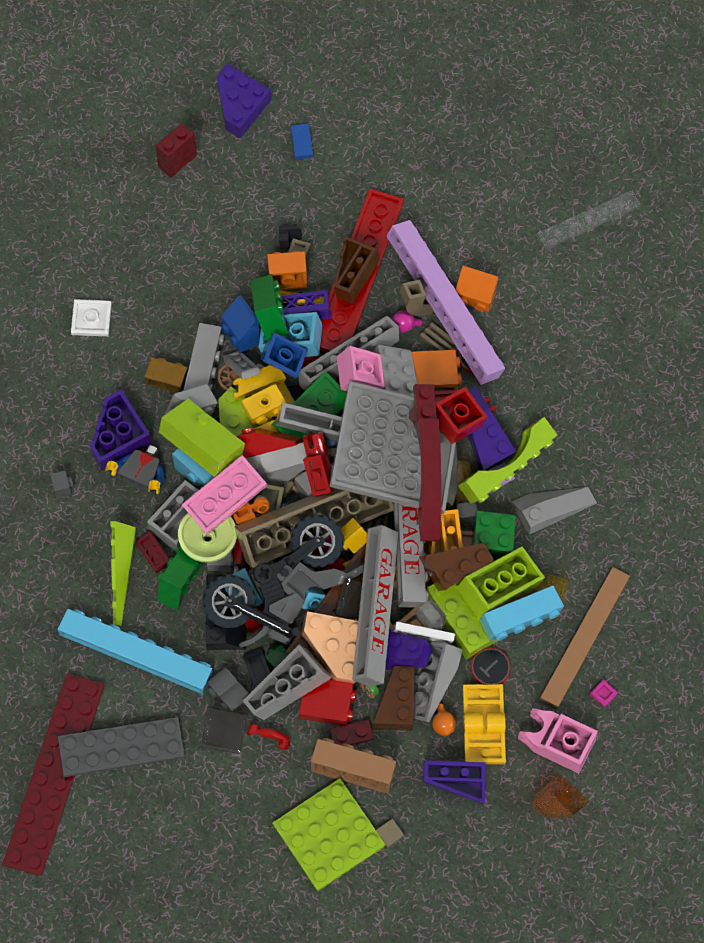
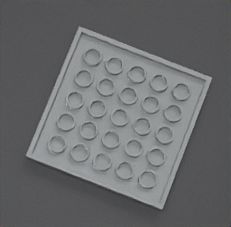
(381, 449)

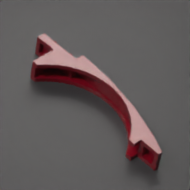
(428, 433)

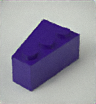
(407, 651)
(458, 778)

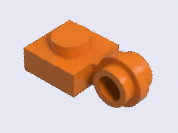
(247, 511)

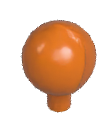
(443, 722)

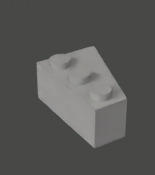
(169, 516)

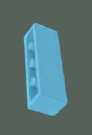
(522, 613)

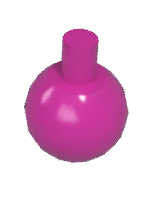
(406, 321)

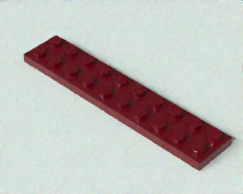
(48, 787)

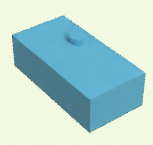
(191, 470)

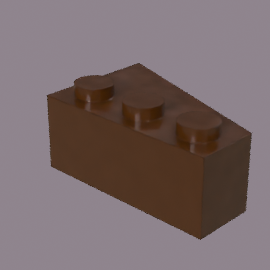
(354, 269)
(454, 565)
(397, 704)

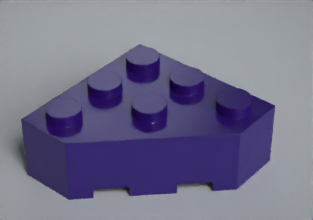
(240, 99)
(118, 431)

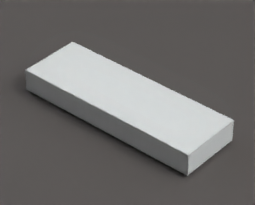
(424, 633)

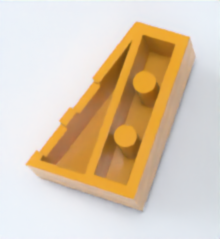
(450, 534)

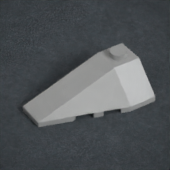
(549, 507)
(435, 679)

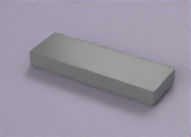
(241, 365)

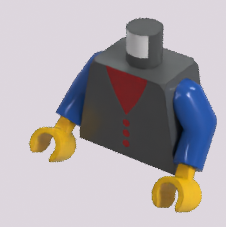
(140, 470)

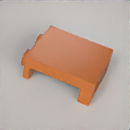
(437, 368)

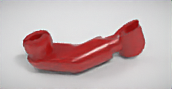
(283, 739)

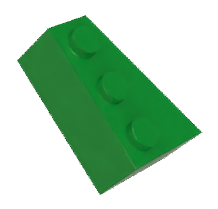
(268, 306)

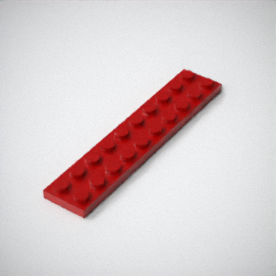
(374, 222)

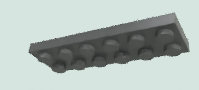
(120, 747)

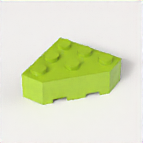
(232, 414)

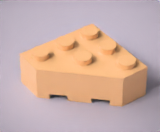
(332, 643)

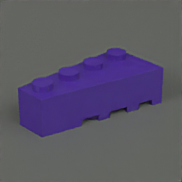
(489, 442)

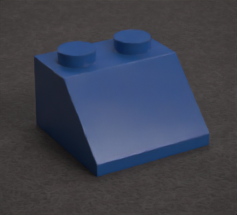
(240, 325)
(284, 355)

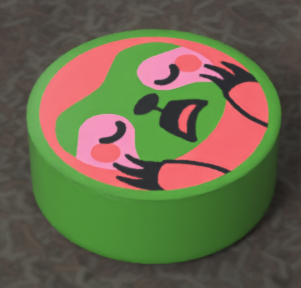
(371, 691)

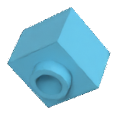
(313, 598)

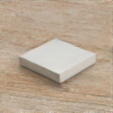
(91, 317)

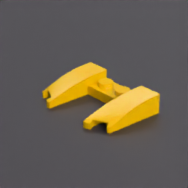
(268, 376)

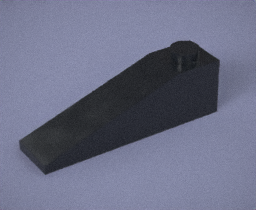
(219, 637)

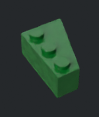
(176, 578)

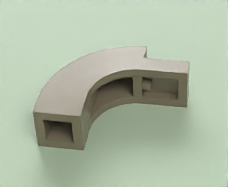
(415, 299)

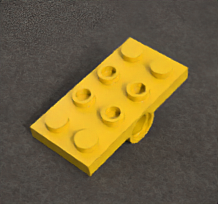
(484, 723)

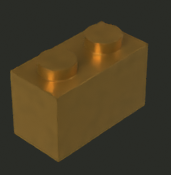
(166, 375)

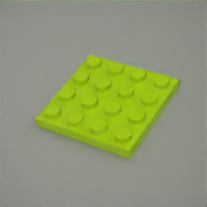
(328, 834)

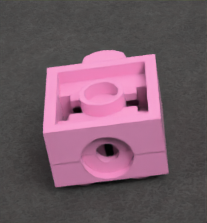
(360, 367)

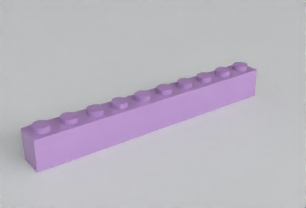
(446, 302)

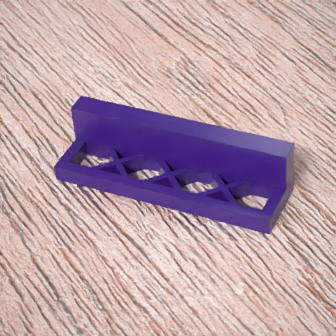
(323, 310)

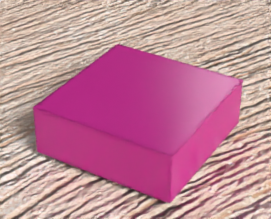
(603, 693)

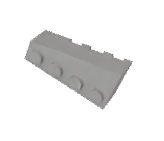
(286, 683)

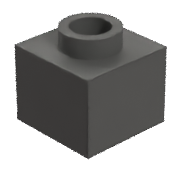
(61, 483)
(466, 511)

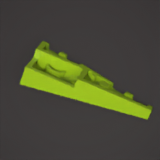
(122, 556)

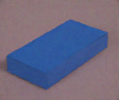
(301, 141)

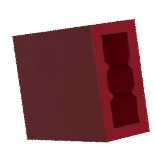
(176, 150)

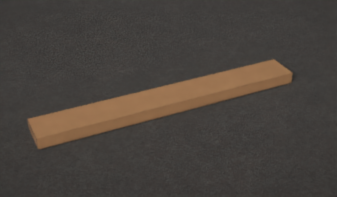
(584, 637)

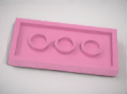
(224, 495)

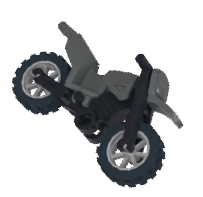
(285, 577)

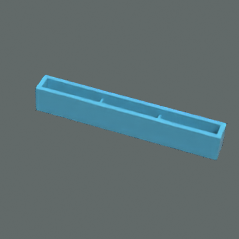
(135, 651)

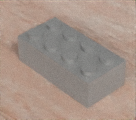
(397, 369)

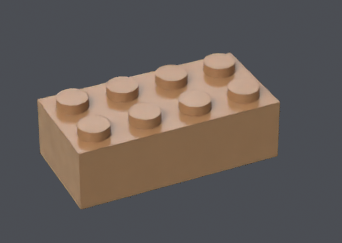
(353, 765)

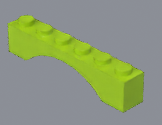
(533, 439)

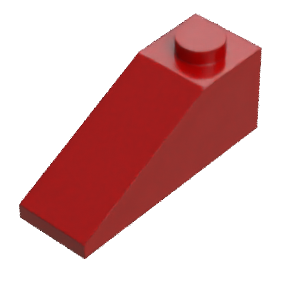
(264, 441)

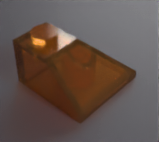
(559, 799)

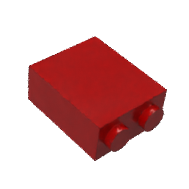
(329, 703)

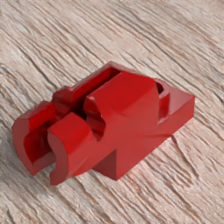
(317, 463)

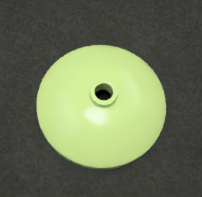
(192, 540)

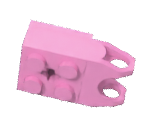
(555, 737)

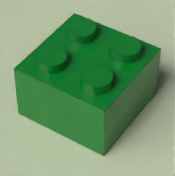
(495, 531)

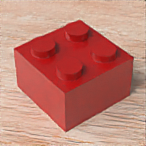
(459, 415)

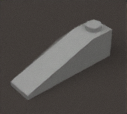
(279, 465)

